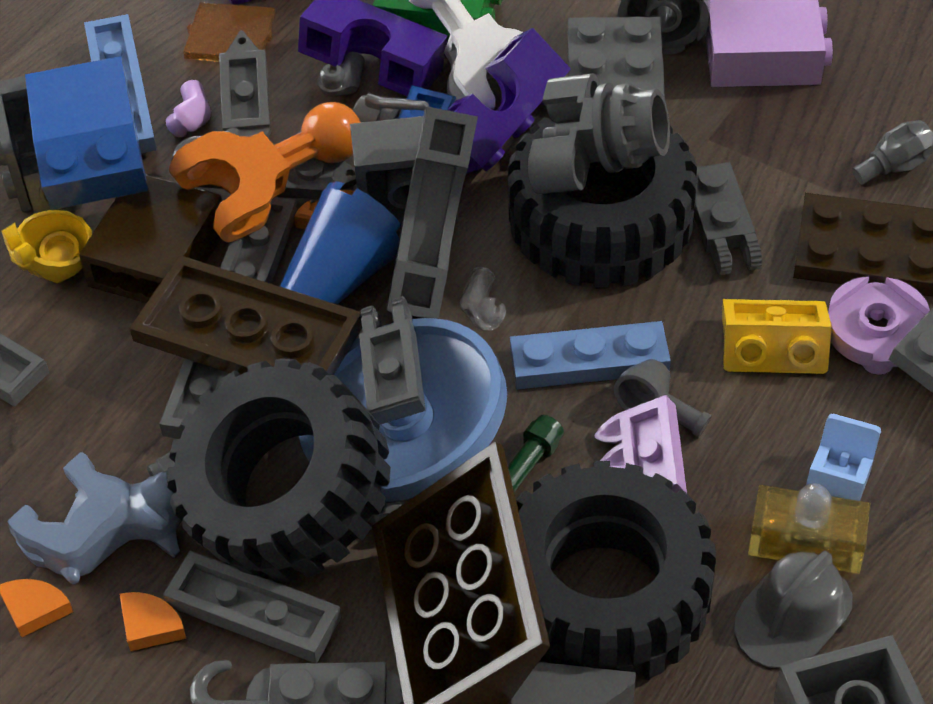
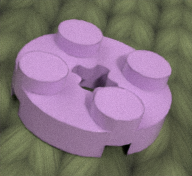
(859, 339)

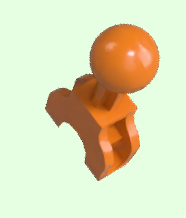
(258, 170)

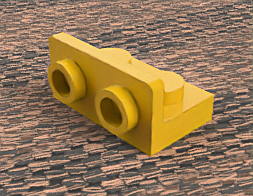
(776, 336)

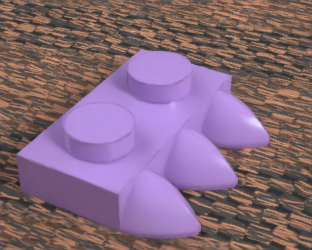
(648, 439)

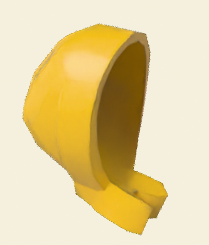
(48, 244)

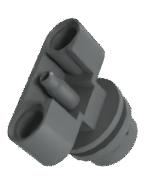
(592, 125)

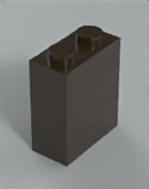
(146, 236)

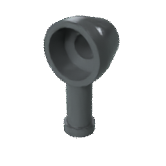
(650, 381)

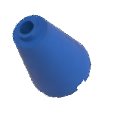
(342, 245)

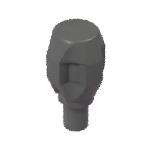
(897, 151)

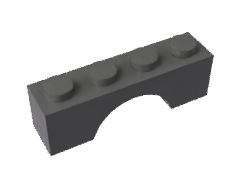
(432, 210)

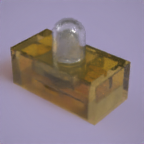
(809, 523)

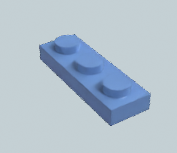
(585, 354)

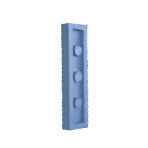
(112, 39)

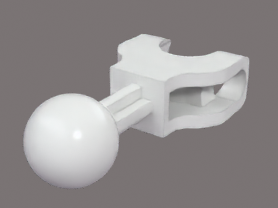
(469, 48)

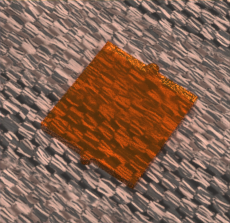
(219, 24)

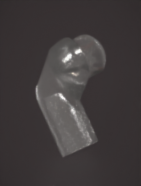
(477, 304)

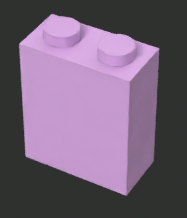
(767, 42)

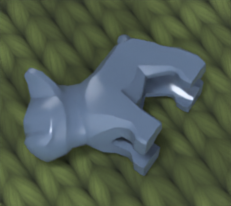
(99, 521)

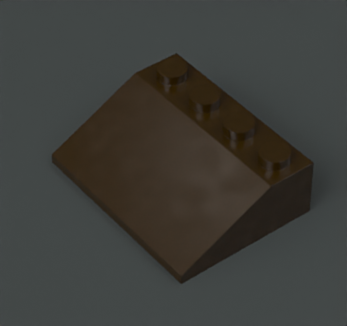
(461, 588)

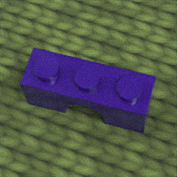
(407, 50)
(522, 77)

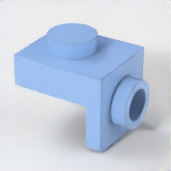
(845, 456)

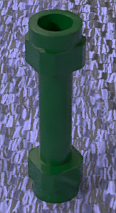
(539, 440)

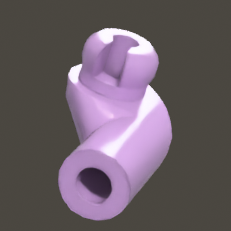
(192, 112)

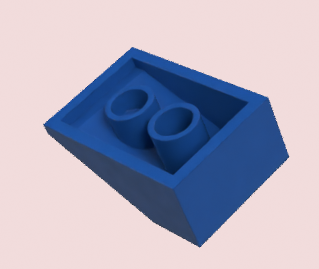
(84, 133)

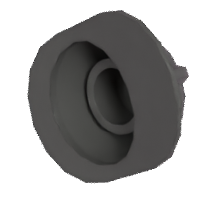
(793, 610)

